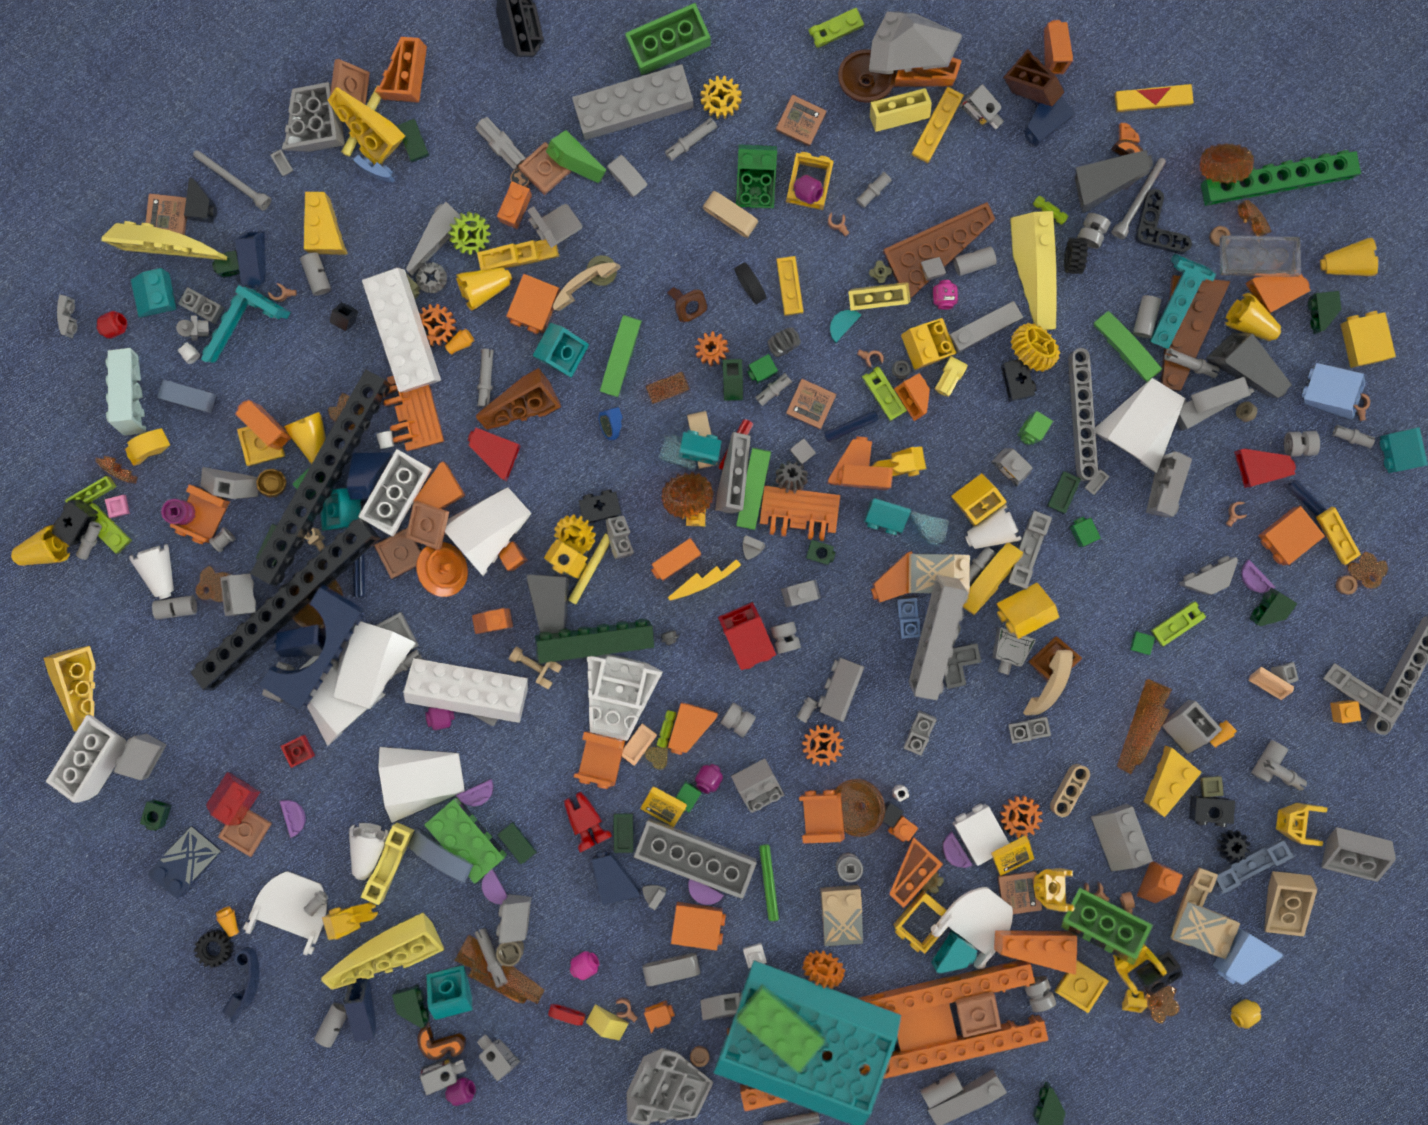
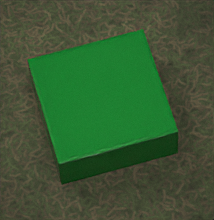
(1142, 643)

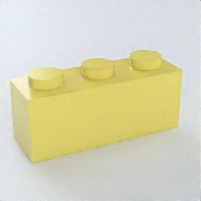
(900, 109)
(879, 296)

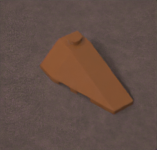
(525, 398)

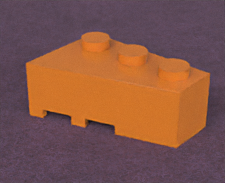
(405, 73)

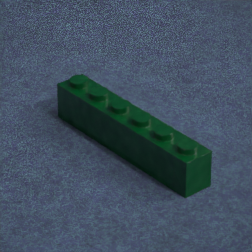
(594, 641)

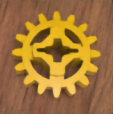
(728, 95)
(576, 533)

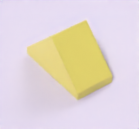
(606, 1023)

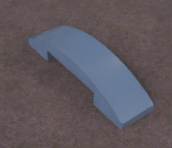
(439, 856)
(1255, 862)

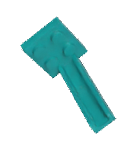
(1181, 298)
(231, 318)

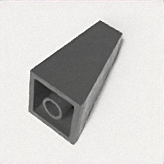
(1106, 178)
(1245, 357)
(549, 601)

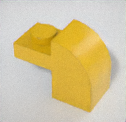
(146, 445)

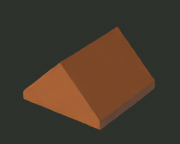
(1043, 658)

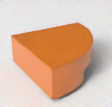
(1128, 132)

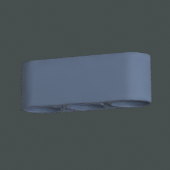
(186, 396)

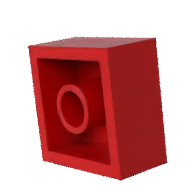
(297, 751)

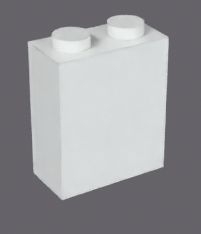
(980, 833)

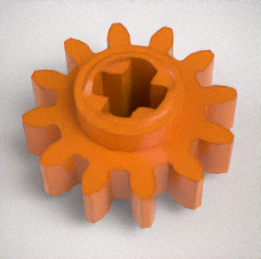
(707, 344)

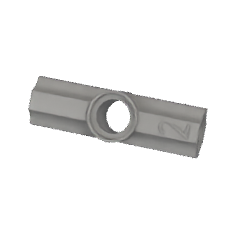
(500, 143)

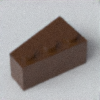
(1033, 80)

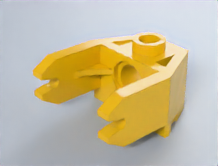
(906, 461)
(576, 560)
(1299, 813)
(1050, 889)
(344, 921)
(1124, 967)

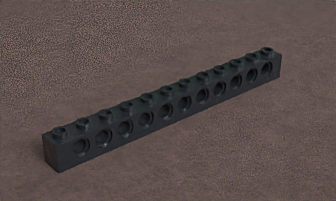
(311, 481)
(266, 629)

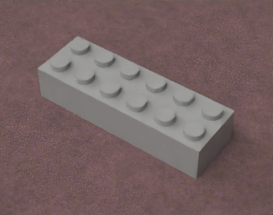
(633, 102)
(937, 637)
(695, 858)

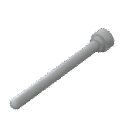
(262, 201)
(1121, 229)

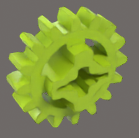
(464, 238)

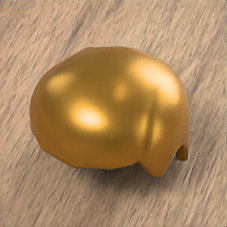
(271, 483)

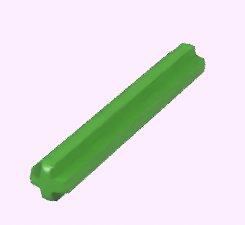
(768, 882)

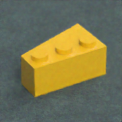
(321, 226)
(1170, 781)

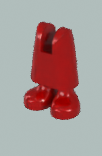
(583, 819)

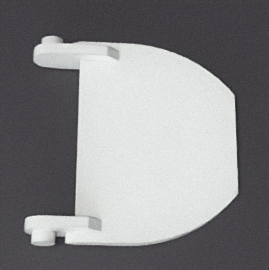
(282, 906)
(975, 919)

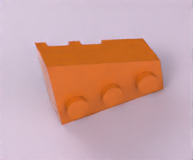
(929, 77)
(914, 872)

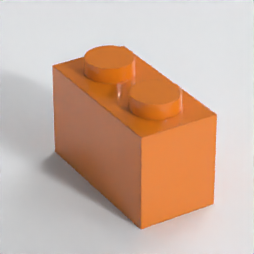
(514, 205)

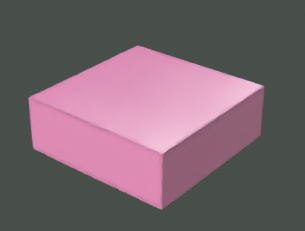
(117, 506)

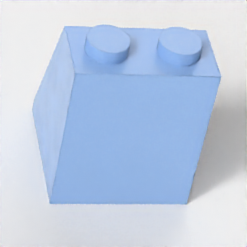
(1334, 390)
(1246, 958)

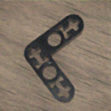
(1151, 227)

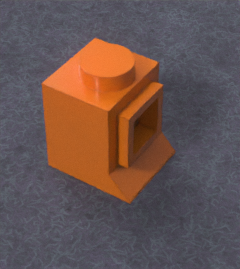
(903, 829)
(659, 1015)

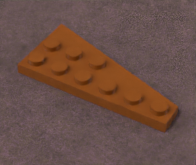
(941, 241)
(1192, 329)

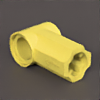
(952, 373)

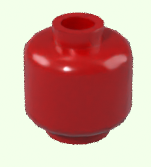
(111, 324)

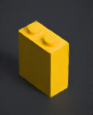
(1367, 339)
(1027, 610)

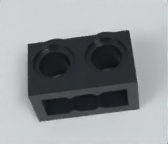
(1153, 980)

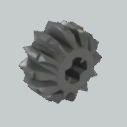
(784, 342)
(797, 472)

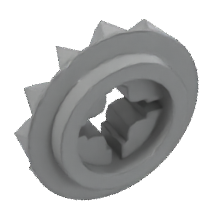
(431, 286)

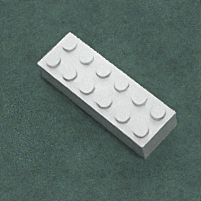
(401, 330)
(466, 690)

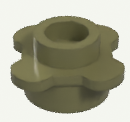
(875, 272)

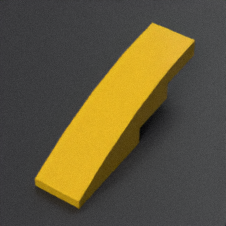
(517, 255)
(991, 577)
(697, 583)

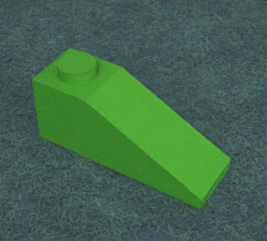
(573, 156)

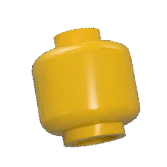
(1246, 1013)

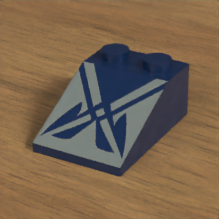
(184, 862)

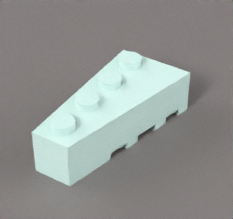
(124, 392)

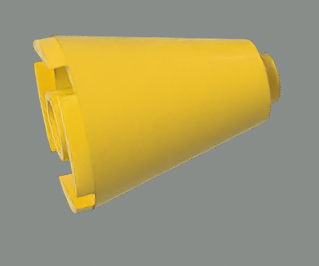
(1353, 260)
(482, 285)
(1253, 318)
(308, 435)
(41, 549)

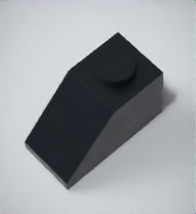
(199, 204)

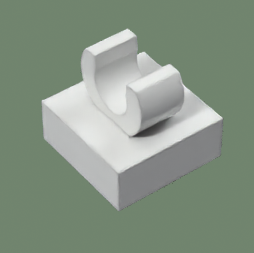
(755, 953)

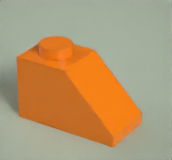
(914, 396)
(512, 556)

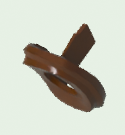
(682, 300)

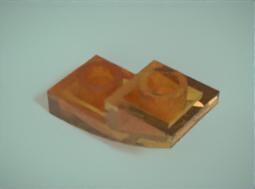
(1249, 212)
(667, 388)
(114, 469)

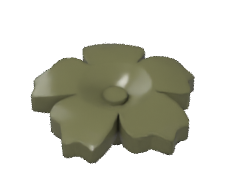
(933, 883)

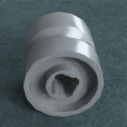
(1095, 227)
(1306, 443)
(784, 630)
(738, 719)
(849, 867)
(1040, 996)

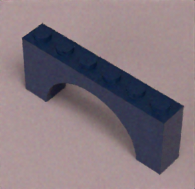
(339, 618)

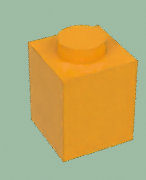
(1345, 711)

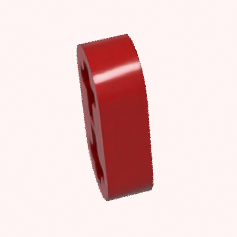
(566, 1014)

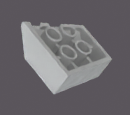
(312, 120)
(1168, 485)

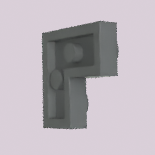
(961, 657)

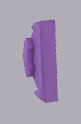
(1254, 578)
(477, 795)
(294, 816)
(954, 853)
(492, 888)
(703, 893)

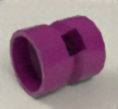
(178, 512)

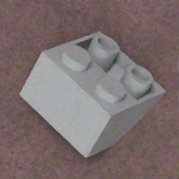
(238, 594)
(1191, 726)
(139, 756)
(757, 785)
(515, 918)

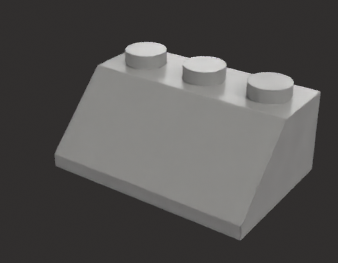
(840, 688)
(1121, 838)
(1358, 854)

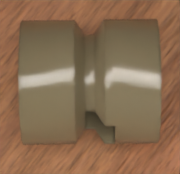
(510, 953)

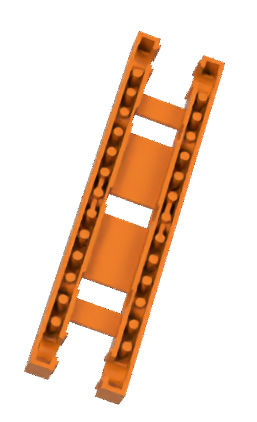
(927, 1026)

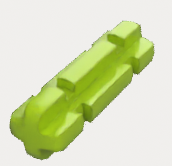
(1047, 206)
(666, 729)

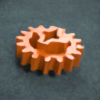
(436, 317)
(830, 739)
(1014, 820)
(823, 969)

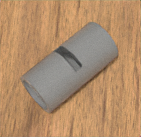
(975, 261)
(315, 274)
(1147, 316)
(174, 607)
(1276, 753)
(331, 1025)
(939, 1092)

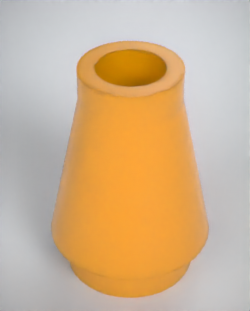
(460, 341)
(1225, 734)
(227, 920)

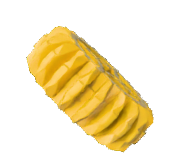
(1035, 347)

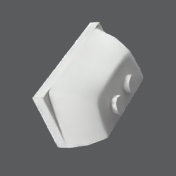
(395, 492)
(87, 761)

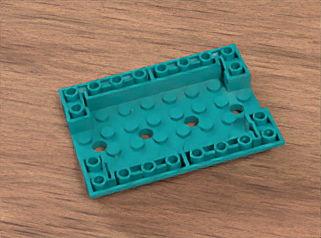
(851, 1031)

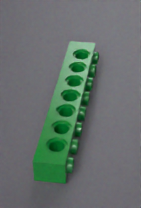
(1346, 161)

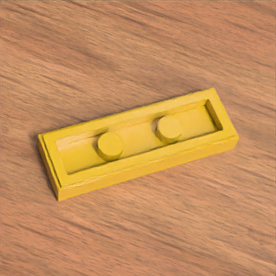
(789, 285)
(1338, 535)

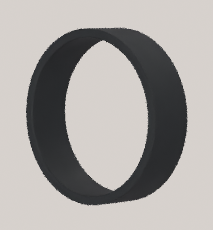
(750, 283)

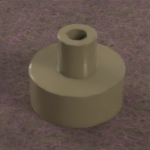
(1246, 411)

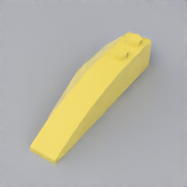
(158, 241)
(1036, 264)
(395, 947)

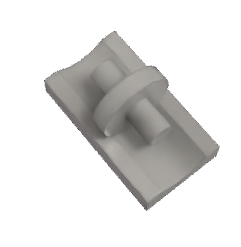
(195, 328)

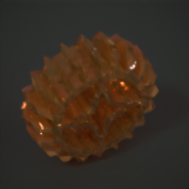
(1226, 163)
(685, 490)

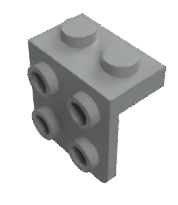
(555, 225)

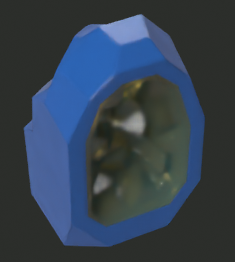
(610, 422)

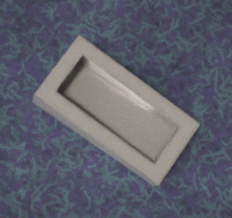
(281, 162)
(1095, 484)

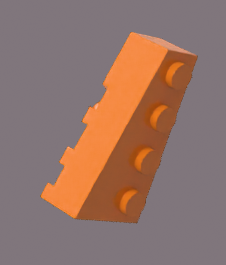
(1043, 948)

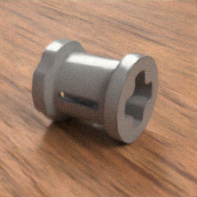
(222, 539)

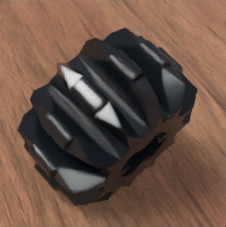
(1228, 842)

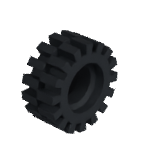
(1075, 256)
(203, 954)

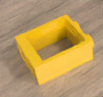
(819, 162)
(902, 932)

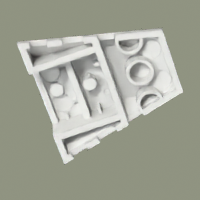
(1144, 423)
(487, 527)
(369, 663)
(618, 693)
(331, 713)
(417, 779)

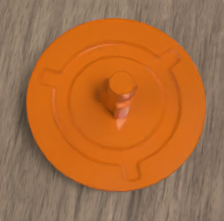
(442, 570)

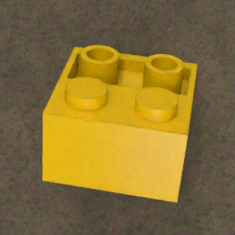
(928, 343)
(978, 499)

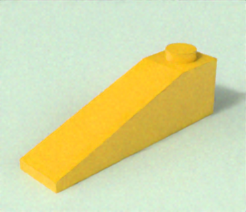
(372, 131)
(73, 681)

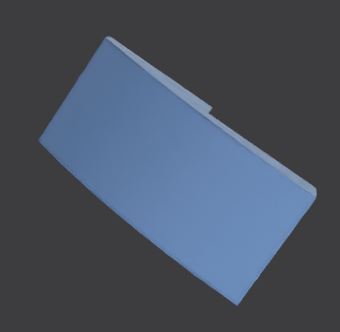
(380, 172)
(908, 617)

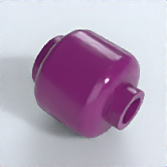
(808, 189)
(439, 718)
(708, 778)
(460, 1092)

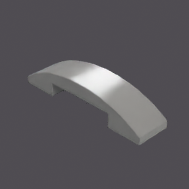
(1029, 545)
(1363, 694)

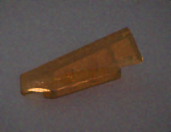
(1145, 725)
(518, 987)

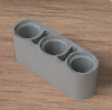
(1220, 395)
(671, 969)

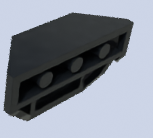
(519, 26)

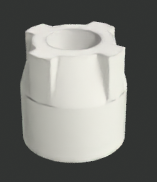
(189, 353)
(385, 439)
(896, 789)

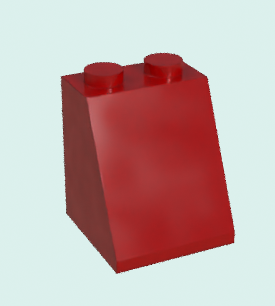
(747, 636)
(231, 800)

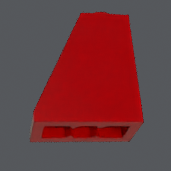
(494, 451)
(1263, 467)

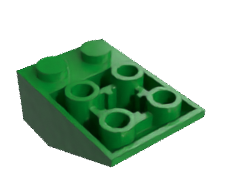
(756, 176)

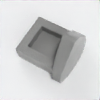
(752, 547)
(653, 895)

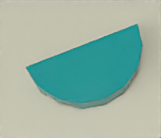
(842, 323)

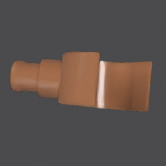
(841, 227)
(285, 293)
(865, 355)
(1361, 411)
(1233, 517)
(1099, 893)
(1127, 902)
(629, 1014)

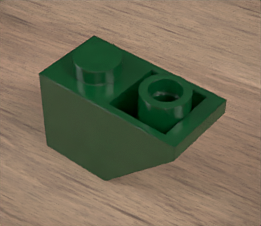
(1323, 309)
(733, 380)
(1273, 608)
(410, 1005)
(1049, 1107)

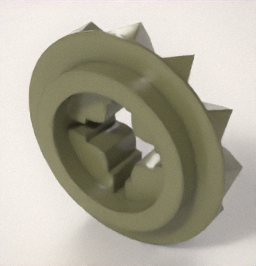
(600, 281)

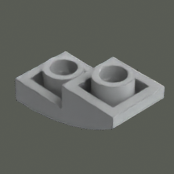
(627, 175)
(201, 305)
(66, 324)
(618, 537)
(1029, 729)
(919, 733)

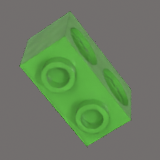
(1034, 428)

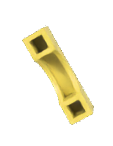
(388, 864)

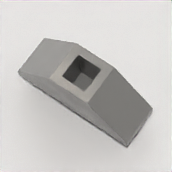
(228, 484)
(1211, 578)
(720, 1006)

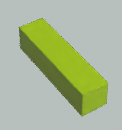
(94, 490)

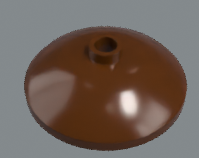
(855, 71)

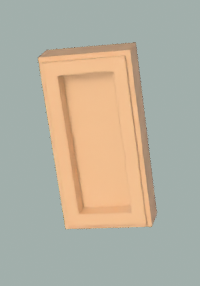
(1271, 683)
(638, 744)

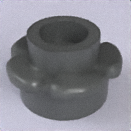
(901, 374)
(669, 637)

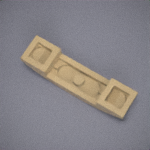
(565, 297)
(1062, 667)
(1197, 890)

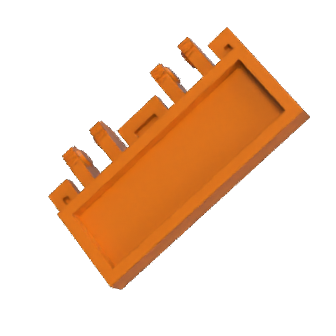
(420, 414)
(800, 508)

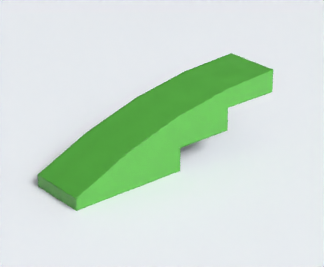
(1128, 346)
(620, 355)
(754, 488)

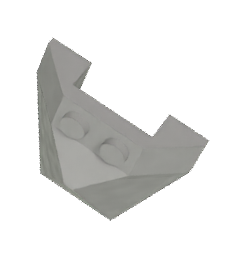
(911, 42)
(666, 1089)

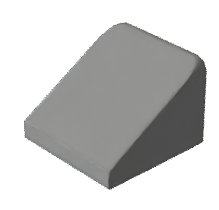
(933, 268)
(802, 451)
(1286, 672)

